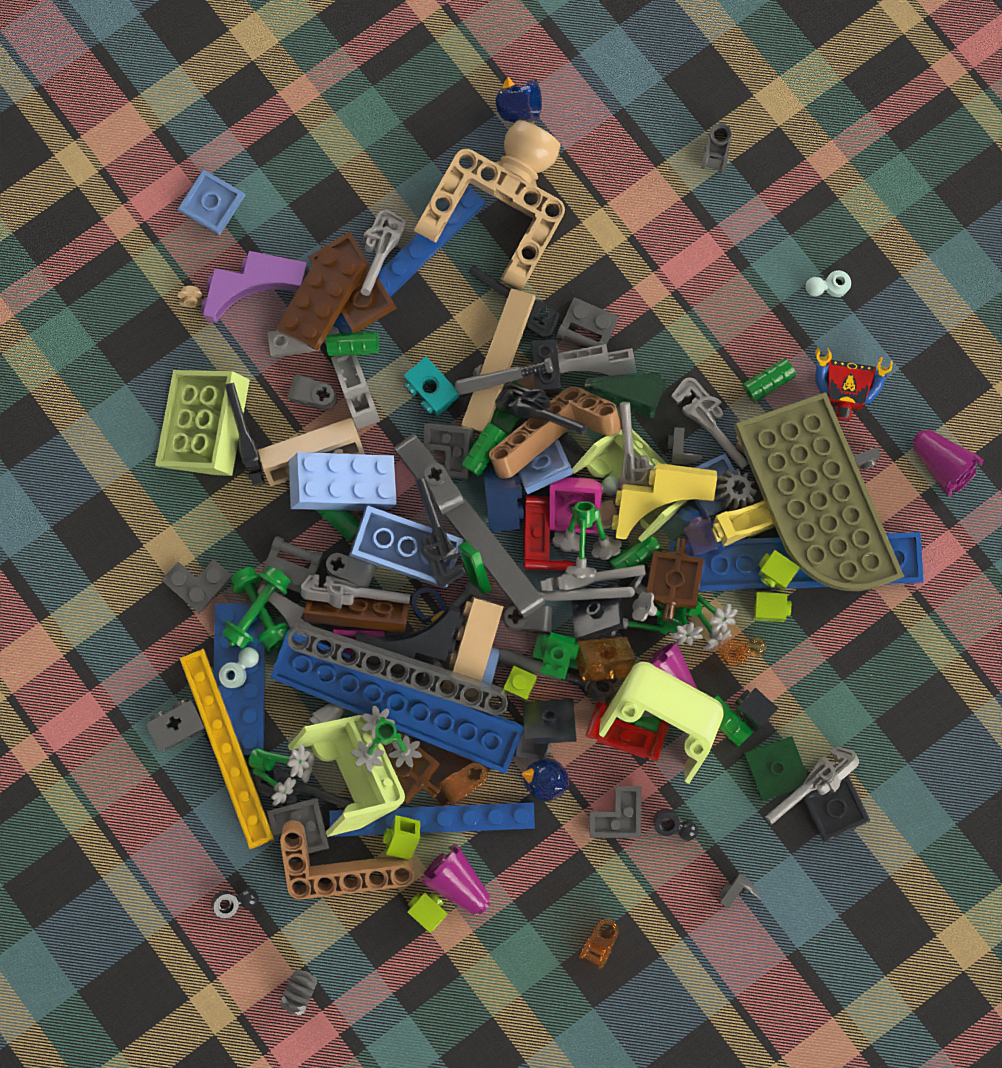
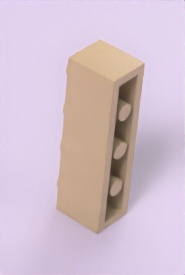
(335, 438)
(475, 641)

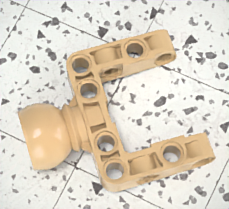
(527, 153)

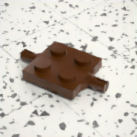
(675, 579)
(417, 777)

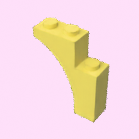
(669, 485)
(742, 523)

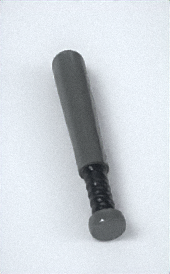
(500, 377)
(534, 666)

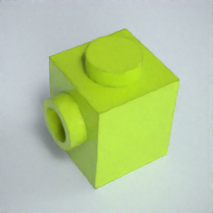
(777, 570)
(402, 837)
(427, 910)

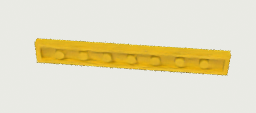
(227, 749)

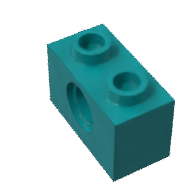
(426, 373)

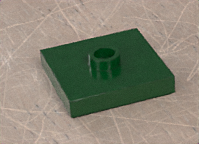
(776, 768)

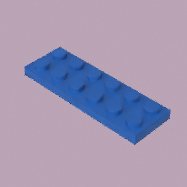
(247, 702)

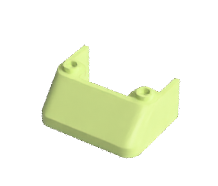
(606, 459)
(671, 701)
(374, 791)

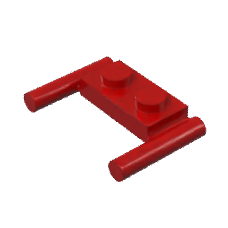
(537, 535)
(627, 736)

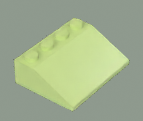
(199, 422)

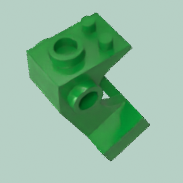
(557, 654)

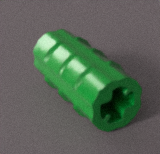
(352, 344)
(769, 380)
(479, 454)
(342, 521)
(636, 554)
(733, 725)

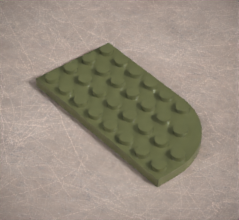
(818, 496)

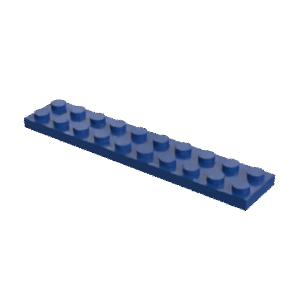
(738, 569)
(438, 721)

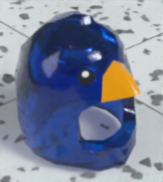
(518, 102)
(546, 779)

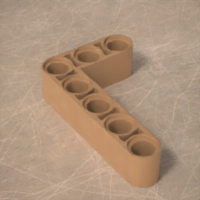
(538, 434)
(336, 872)

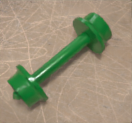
(245, 582)
(237, 634)

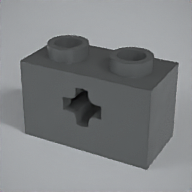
(167, 737)

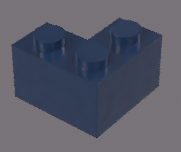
(502, 500)

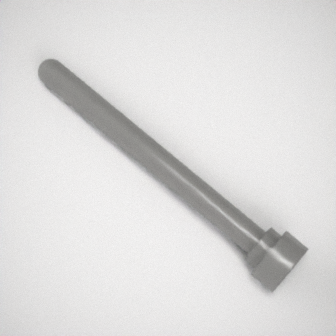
(581, 594)

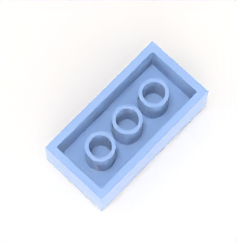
(341, 481)
(395, 545)

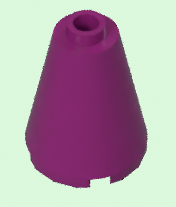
(946, 461)
(672, 662)
(457, 881)

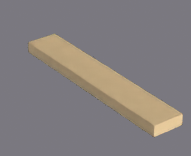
(499, 357)

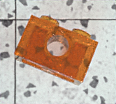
(604, 658)

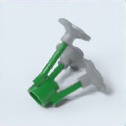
(584, 515)
(644, 606)

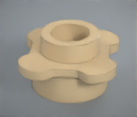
(190, 296)

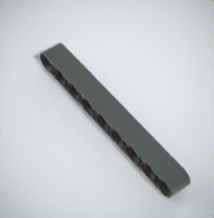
(477, 534)
(406, 678)

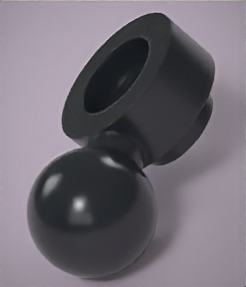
(601, 689)
(687, 829)
(247, 899)

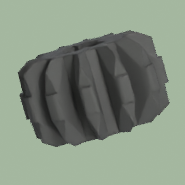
(743, 494)
(298, 992)

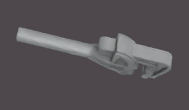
(383, 241)
(704, 412)
(633, 470)
(569, 582)
(343, 592)
(823, 777)

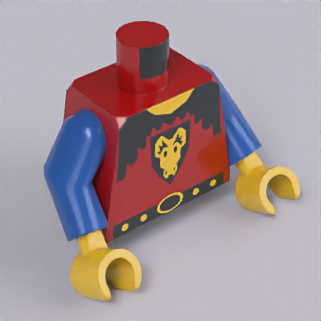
(848, 383)

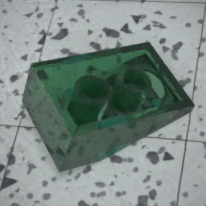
(639, 389)

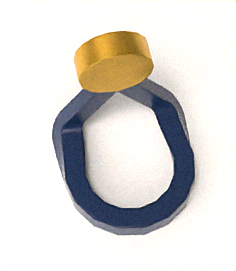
(419, 614)

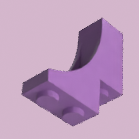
(260, 274)

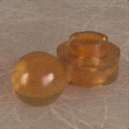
(755, 647)

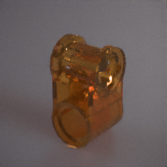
(460, 784)
(599, 944)

